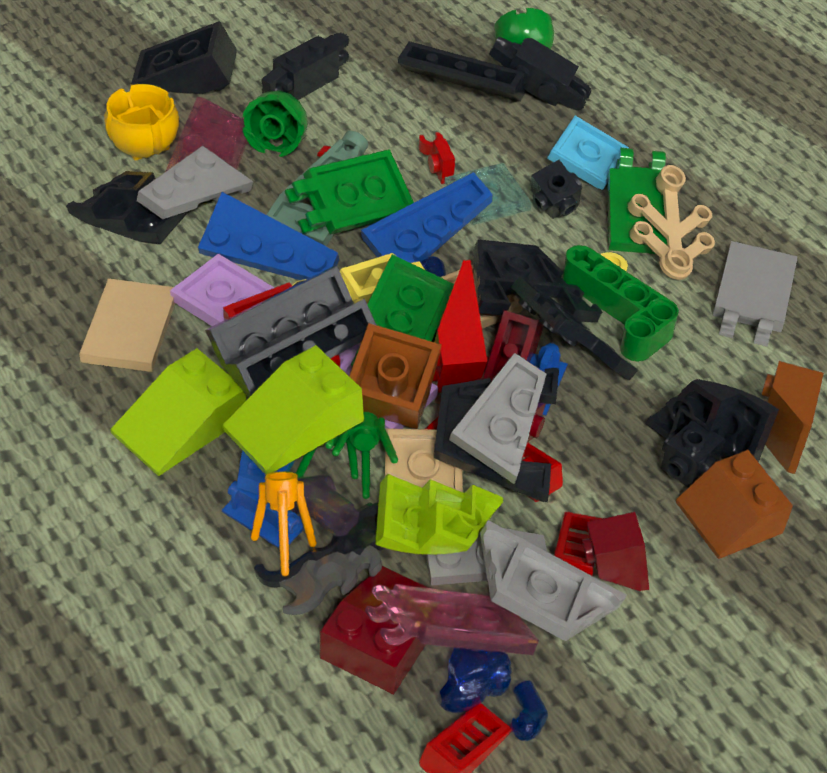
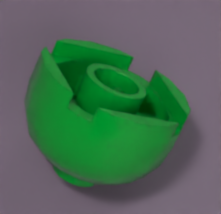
(532, 24)
(274, 117)

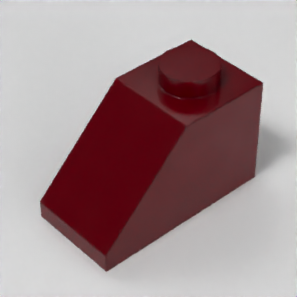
(515, 335)
(618, 551)

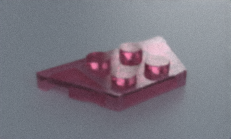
(215, 130)

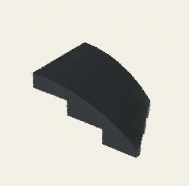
(118, 211)
(728, 411)

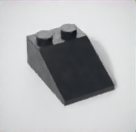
(189, 62)

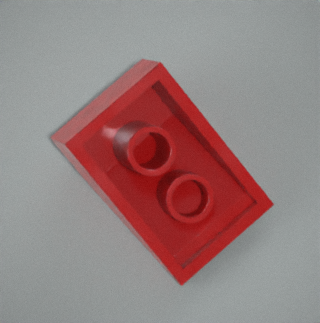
(460, 334)

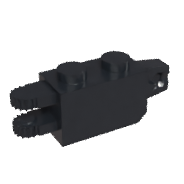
(308, 66)
(545, 72)

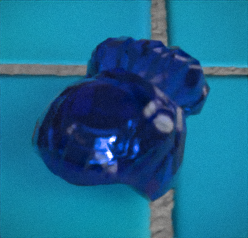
(473, 677)

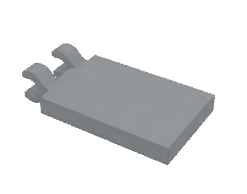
(755, 290)

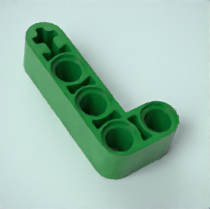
(646, 314)

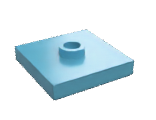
(587, 152)

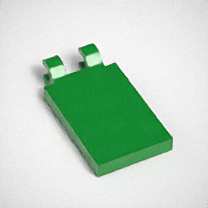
(622, 186)
(351, 192)
(409, 299)

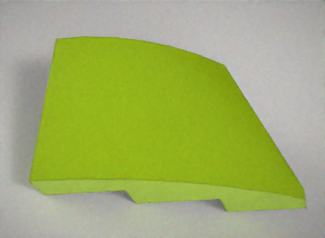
(431, 517)

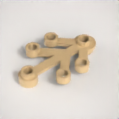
(674, 259)

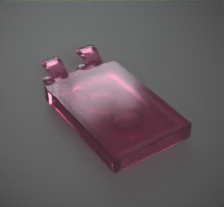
(450, 620)

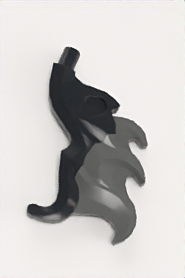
(329, 566)

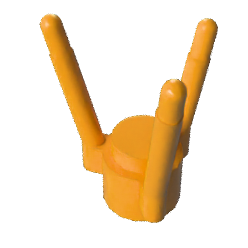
(281, 491)

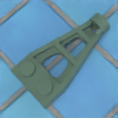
(351, 146)

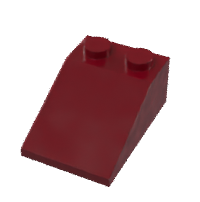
(355, 641)

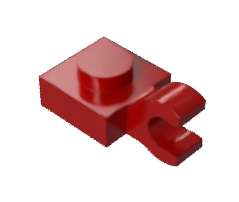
(440, 156)

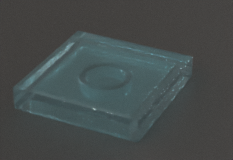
(506, 193)

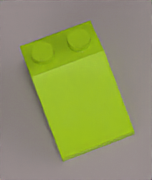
(296, 411)
(179, 412)

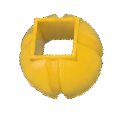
(141, 120)

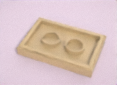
(128, 325)

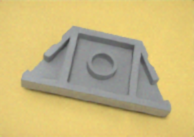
(542, 585)

